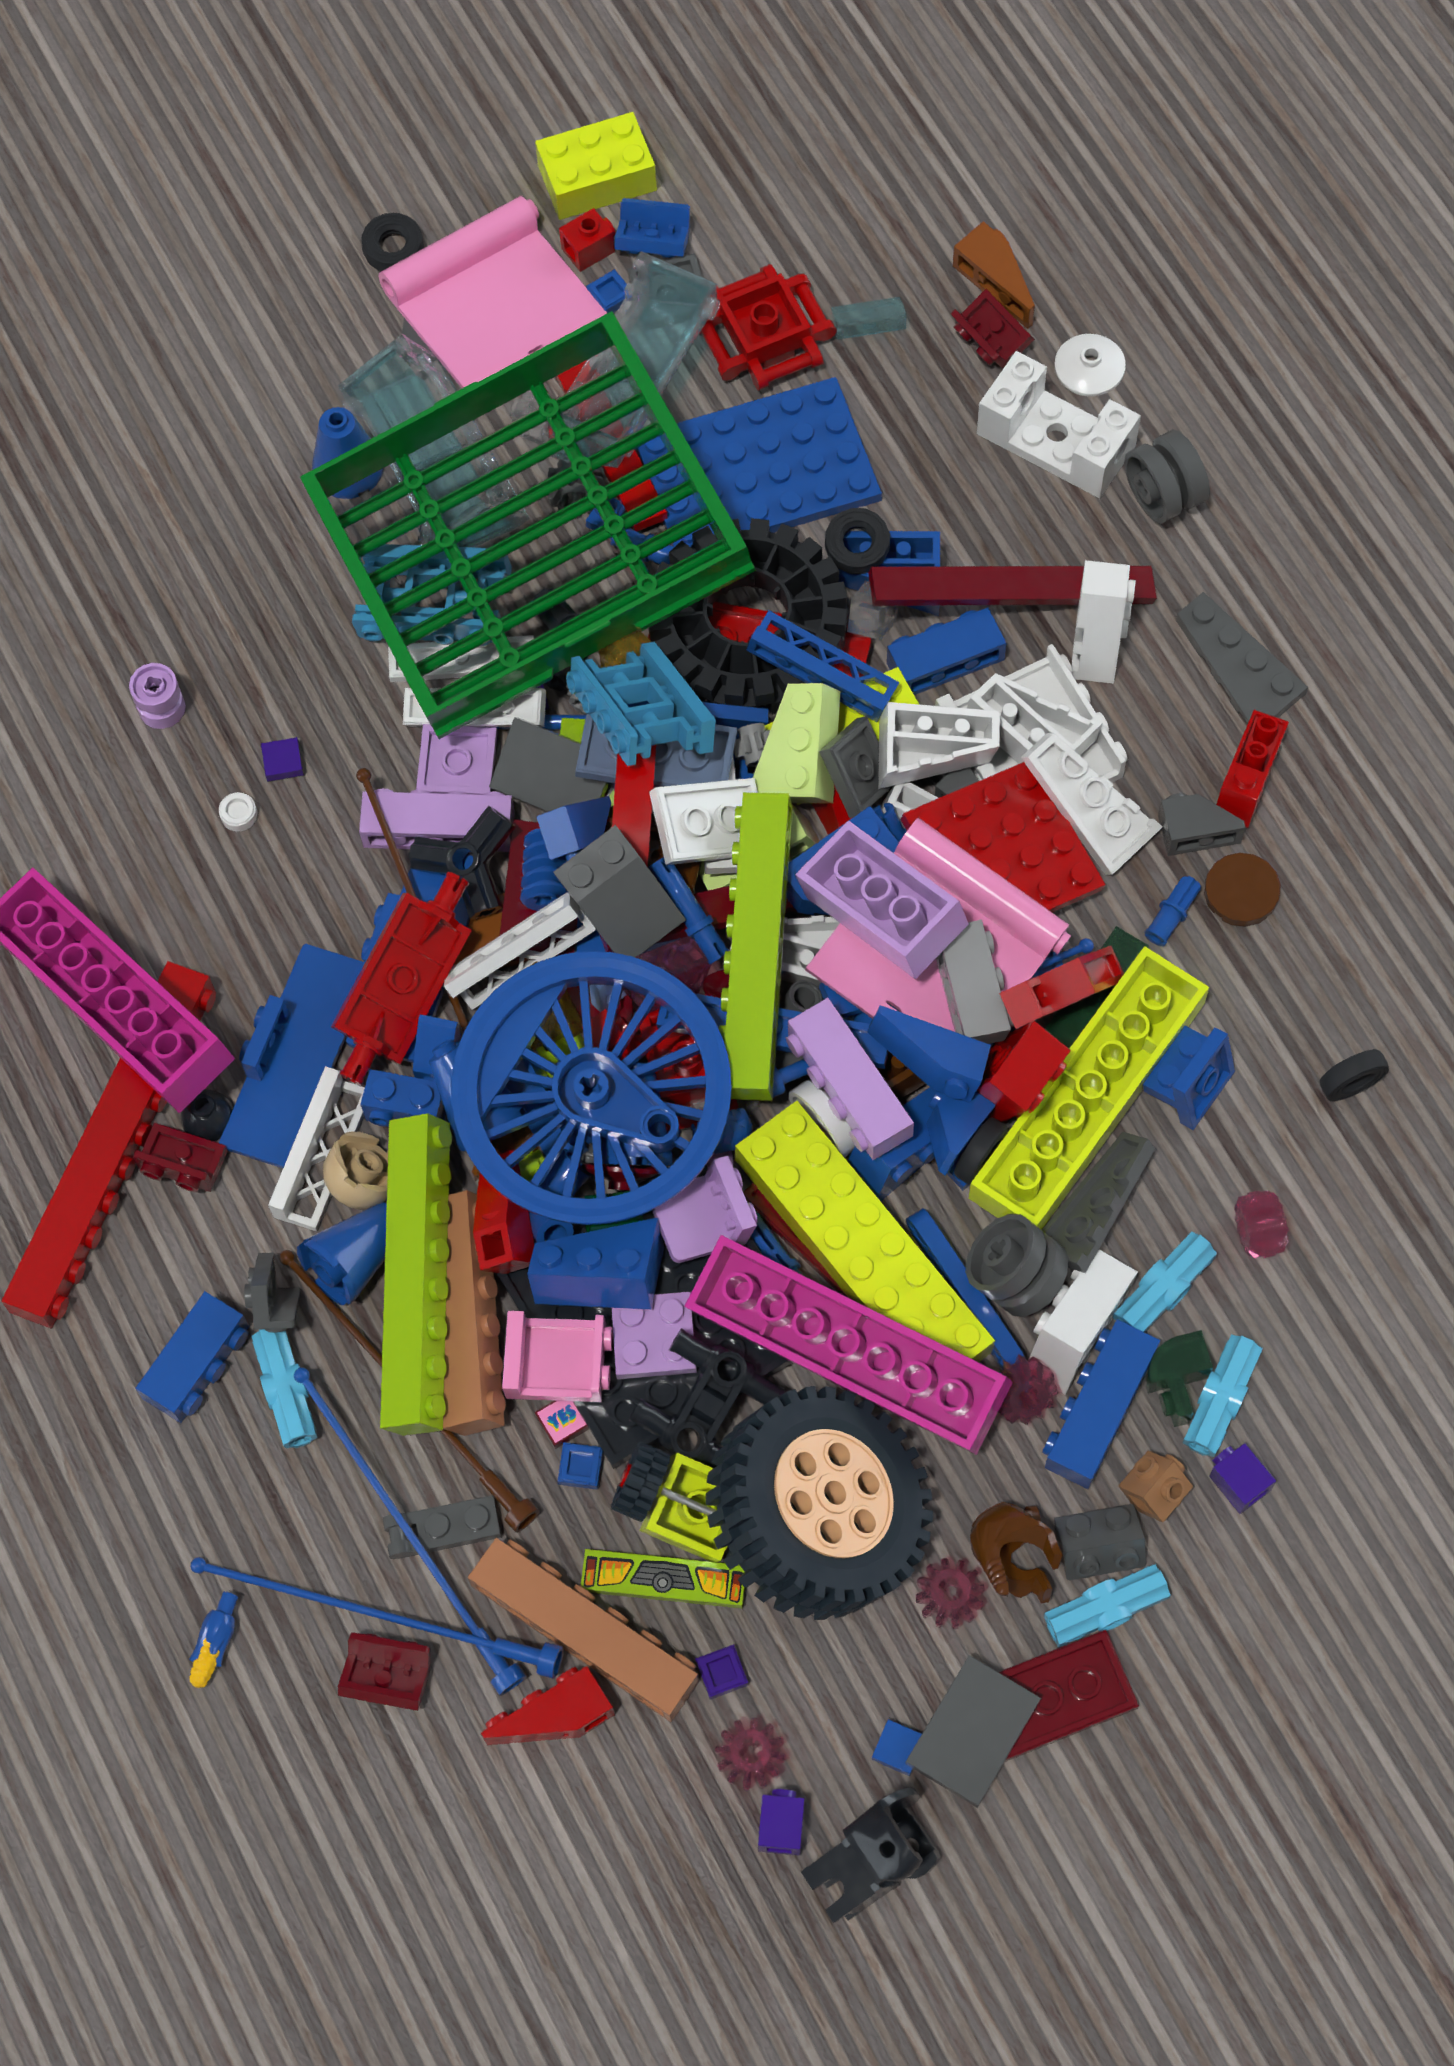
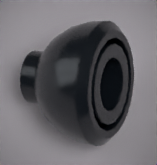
(207, 1115)

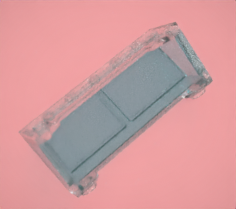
(661, 320)
(402, 384)

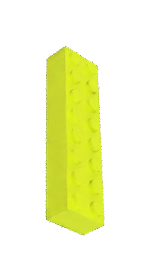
(1084, 1105)
(854, 1232)

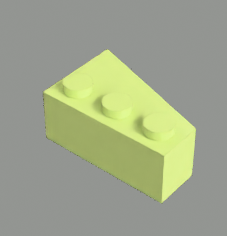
(791, 754)

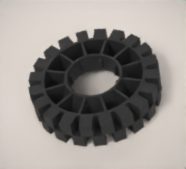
(795, 575)

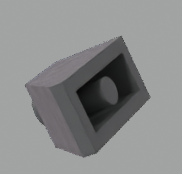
(1197, 824)

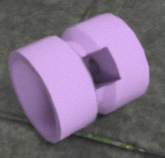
(157, 695)

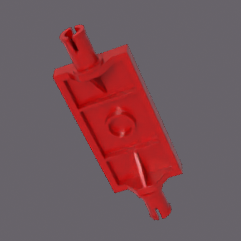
(401, 977)

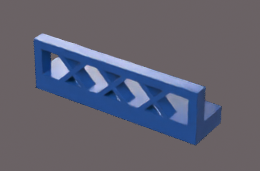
(810, 669)

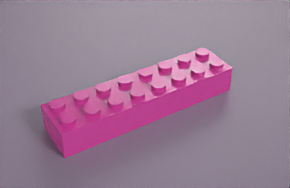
(109, 991)
(849, 1344)

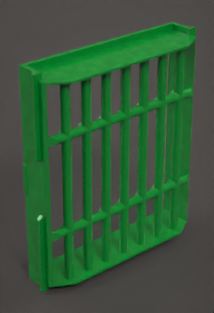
(635, 608)

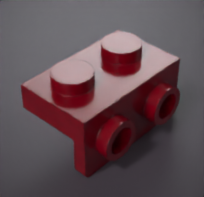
(992, 329)
(180, 1157)
(385, 1671)

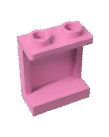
(556, 1358)

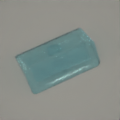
(869, 317)

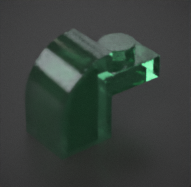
(1173, 1365)

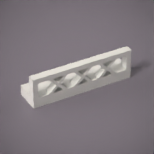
(516, 944)
(306, 1145)

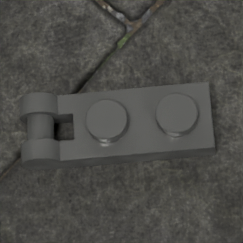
(445, 1527)

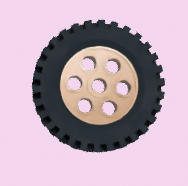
(866, 1484)

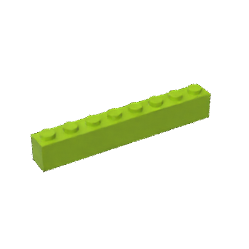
(756, 942)
(415, 1275)

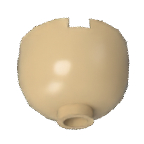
(357, 1171)

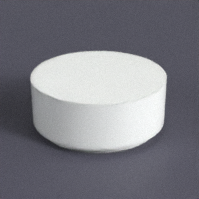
(238, 811)

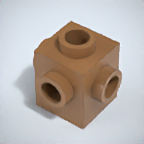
(1156, 1485)

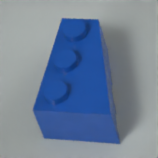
(905, 550)
(901, 1162)
(599, 1267)

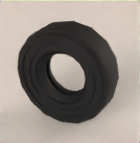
(390, 224)
(857, 519)
(1354, 1075)
(980, 1149)

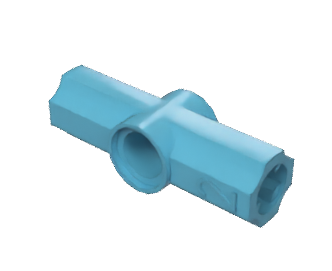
(1166, 1283)
(281, 1390)
(1222, 1395)
(1106, 1605)

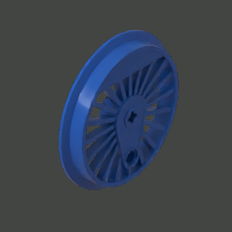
(623, 1109)

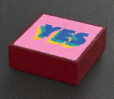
(561, 1421)

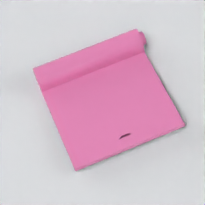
(489, 293)
(1019, 927)

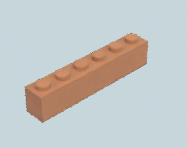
(471, 1344)
(584, 1629)

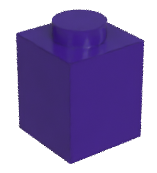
(1241, 1477)
(781, 1823)

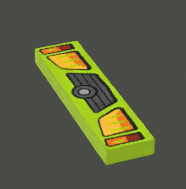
(662, 1578)

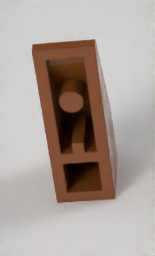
(990, 264)

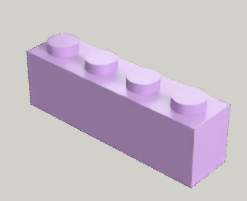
(428, 816)
(849, 1079)

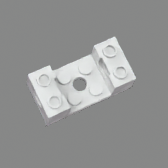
(1021, 414)

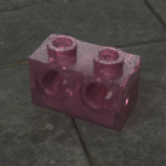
(682, 960)

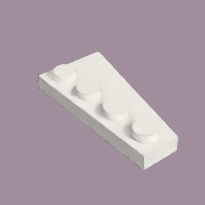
(1101, 817)

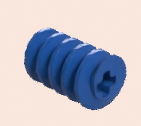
(539, 881)

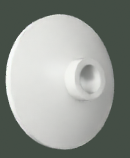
(1088, 376)

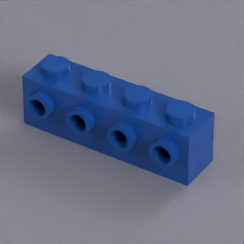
(1101, 1404)

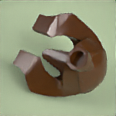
(1000, 1533)

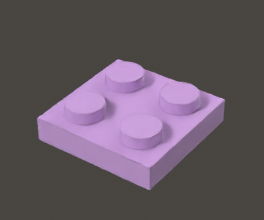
(457, 761)
(646, 1335)

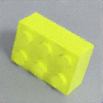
(596, 165)

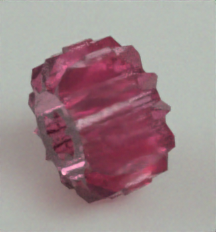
(1261, 1224)
(1030, 1390)
(965, 1590)
(735, 1751)

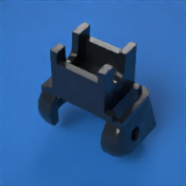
(875, 1855)

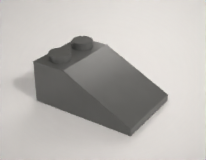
(619, 894)

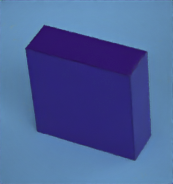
(282, 759)
(721, 1672)

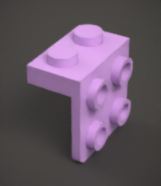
(706, 1210)

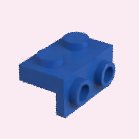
(653, 227)

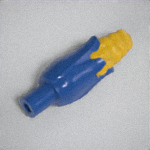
(213, 1640)

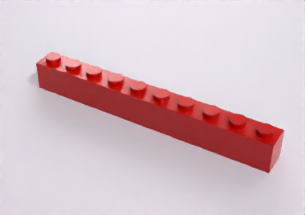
(95, 1175)

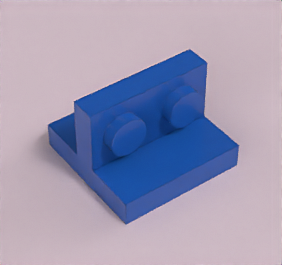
(1192, 1073)

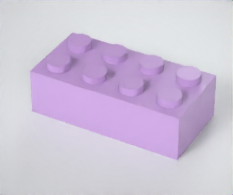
(882, 899)

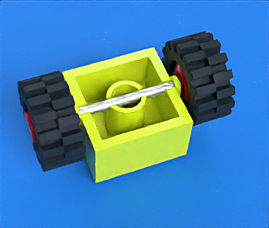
(670, 1499)

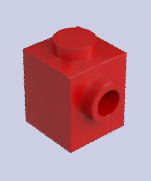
(587, 239)

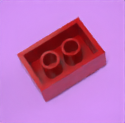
(1020, 1070)

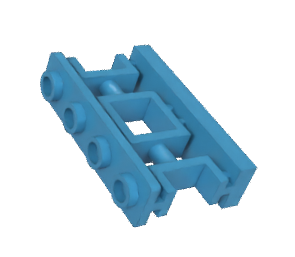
(365, 623)
(673, 709)

